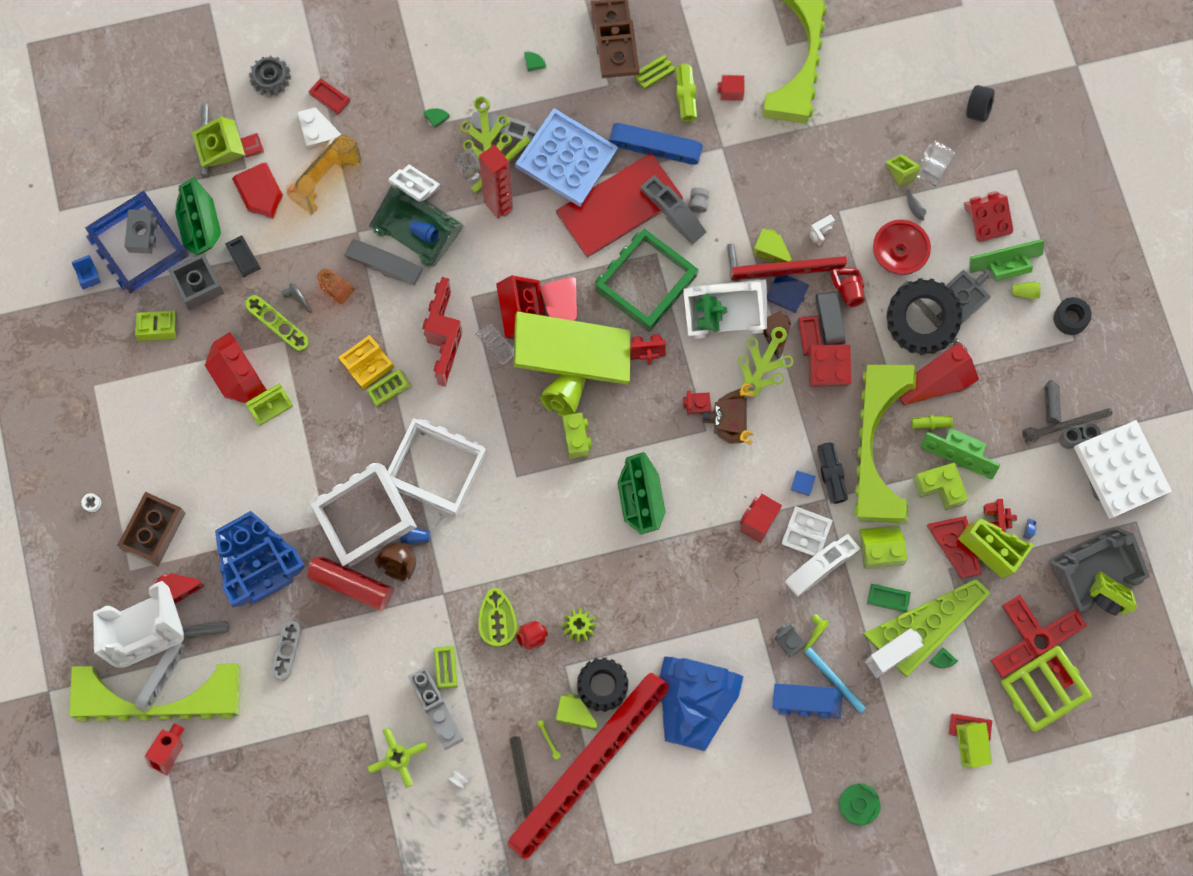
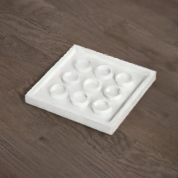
(1122, 469)

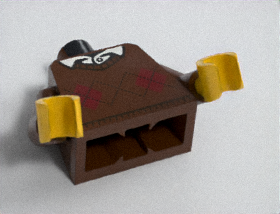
(731, 416)

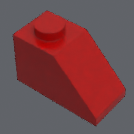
(180, 585)

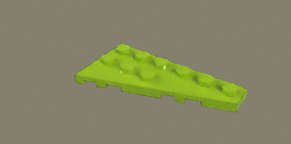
(931, 620)

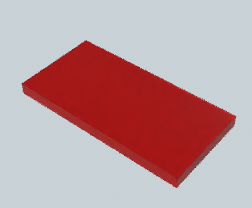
(614, 206)

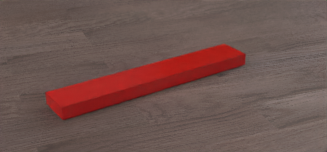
(787, 268)

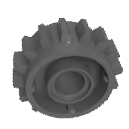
(271, 85)

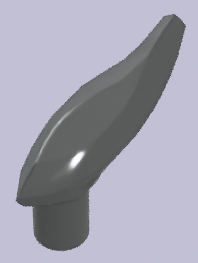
(915, 206)
(292, 289)

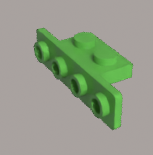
(1008, 261)
(961, 450)

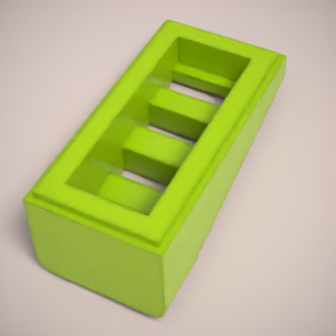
(392, 393)

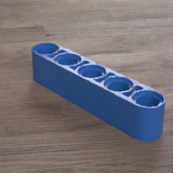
(657, 143)

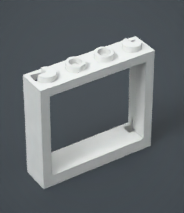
(455, 440)
(377, 543)

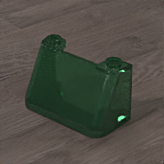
(400, 210)

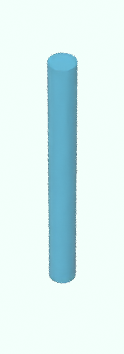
(835, 680)

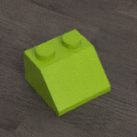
(218, 142)
(883, 547)

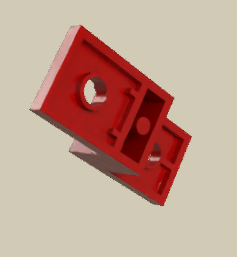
(442, 331)

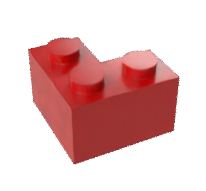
(760, 518)

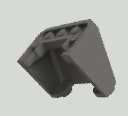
(1110, 552)

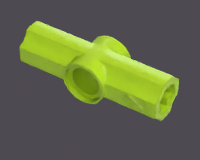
(686, 93)

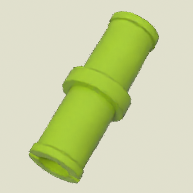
(932, 422)

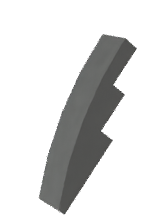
(384, 262)

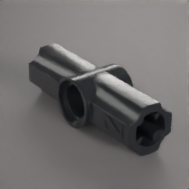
(832, 473)

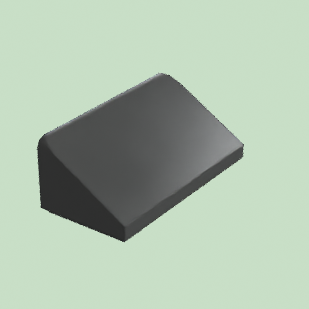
(1052, 402)

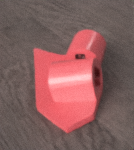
(560, 298)

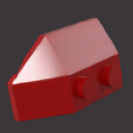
(233, 370)

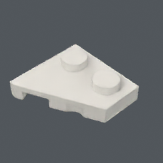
(316, 128)

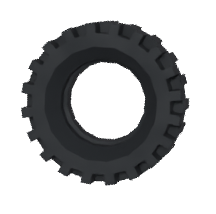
(912, 340)

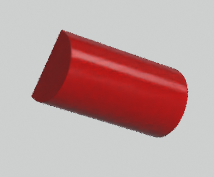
(350, 583)

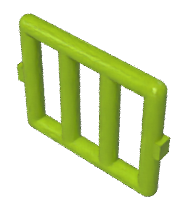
(1051, 715)

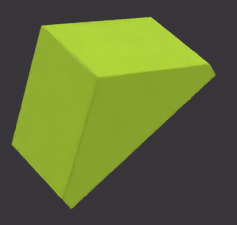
(903, 169)

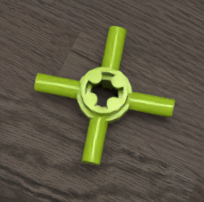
(405, 759)

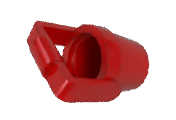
(850, 287)

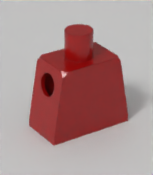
(162, 757)

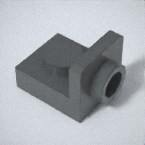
(789, 640)

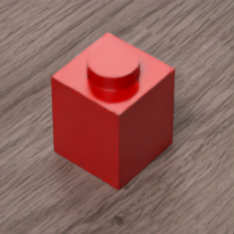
(731, 87)

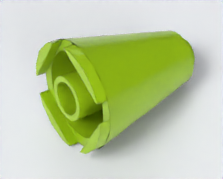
(563, 394)

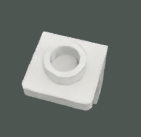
(821, 227)

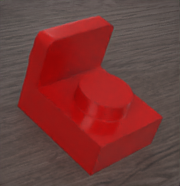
(696, 403)

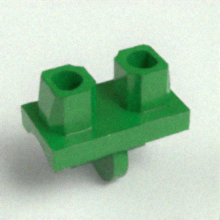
(712, 313)

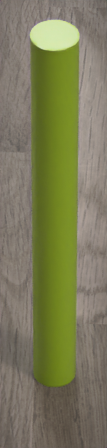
(510, 155)

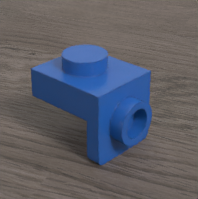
(86, 272)

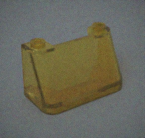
(339, 151)

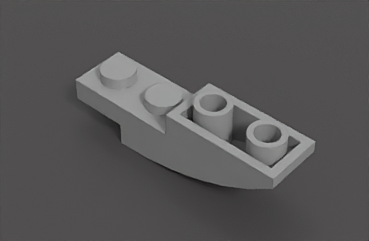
(516, 128)
(435, 708)

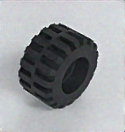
(608, 667)

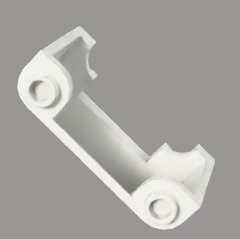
(744, 302)
(139, 630)

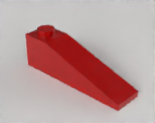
(943, 375)

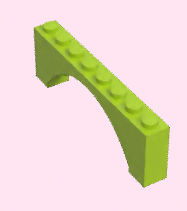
(794, 99)
(882, 389)
(214, 698)

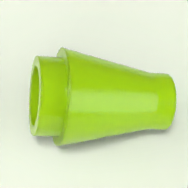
(1027, 290)

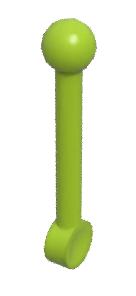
(556, 755)

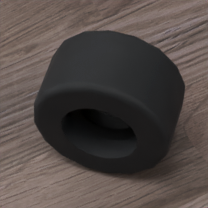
(980, 103)
(1078, 306)

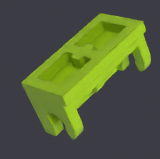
(269, 404)
(974, 745)

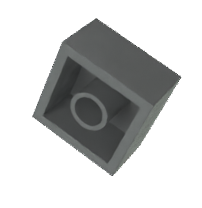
(196, 281)

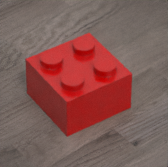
(829, 365)

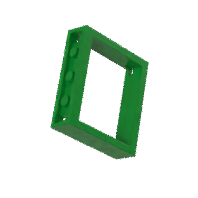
(646, 322)

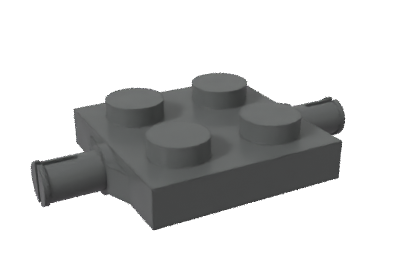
(969, 292)

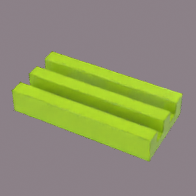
(650, 66)
(437, 666)

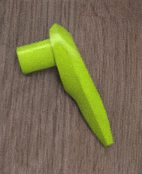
(821, 626)

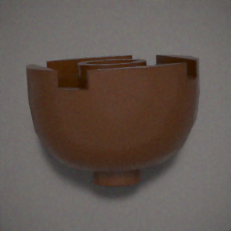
(397, 561)

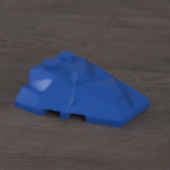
(254, 560)
(696, 700)

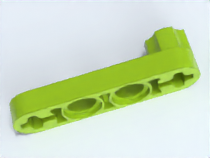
(275, 325)

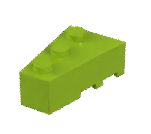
(994, 547)

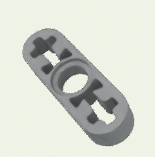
(284, 634)

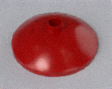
(902, 236)

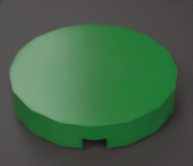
(859, 804)

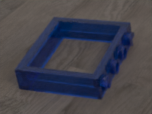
(118, 215)

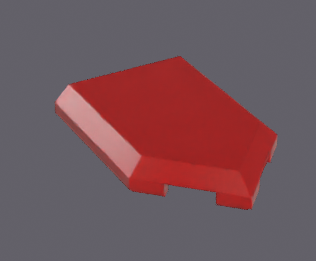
(259, 190)

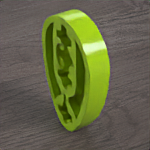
(509, 622)

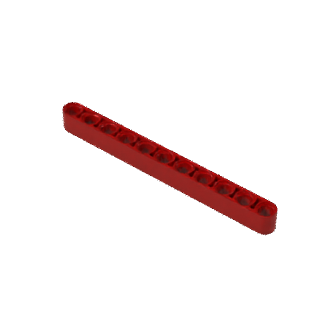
(588, 766)

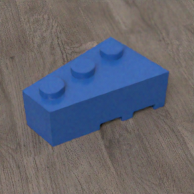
(807, 701)

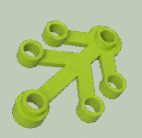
(487, 136)
(763, 365)

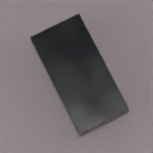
(242, 256)

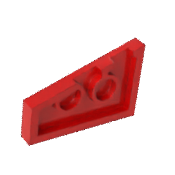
(959, 555)

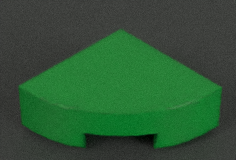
(534, 61)
(436, 116)
(943, 659)

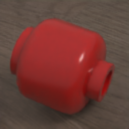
(531, 635)

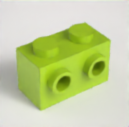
(575, 434)

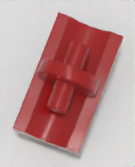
(647, 350)
(997, 510)

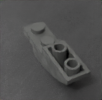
(674, 208)

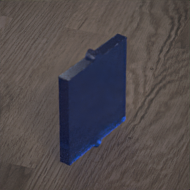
(787, 292)

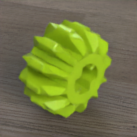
(587, 622)

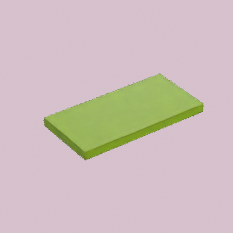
(572, 348)

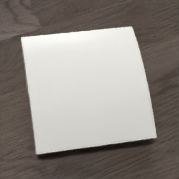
(414, 183)
(806, 531)

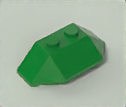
(196, 217)
(641, 494)

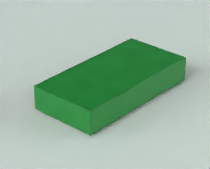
(888, 598)

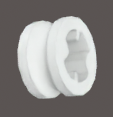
(85, 503)
(458, 780)

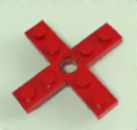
(1029, 628)

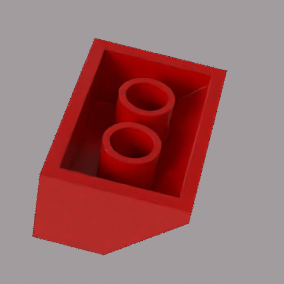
(518, 295)

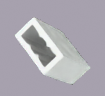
(894, 652)

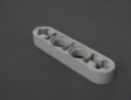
(159, 677)

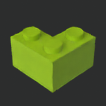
(946, 482)

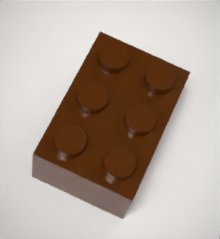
(151, 529)

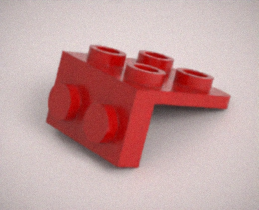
(990, 216)

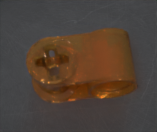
(337, 287)

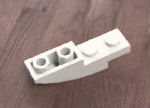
(822, 564)

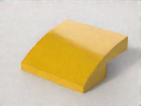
(366, 362)

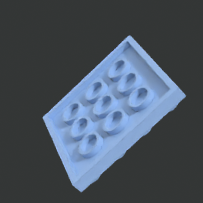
(566, 157)

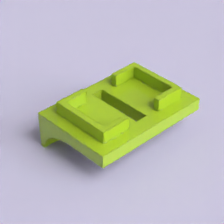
(165, 326)

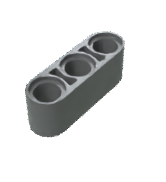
(830, 318)

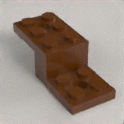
(614, 38)

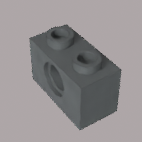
(135, 222)

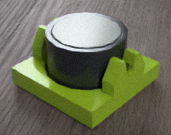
(1112, 595)

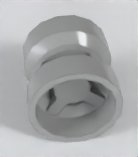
(698, 201)

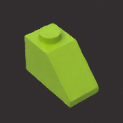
(771, 247)
(574, 713)

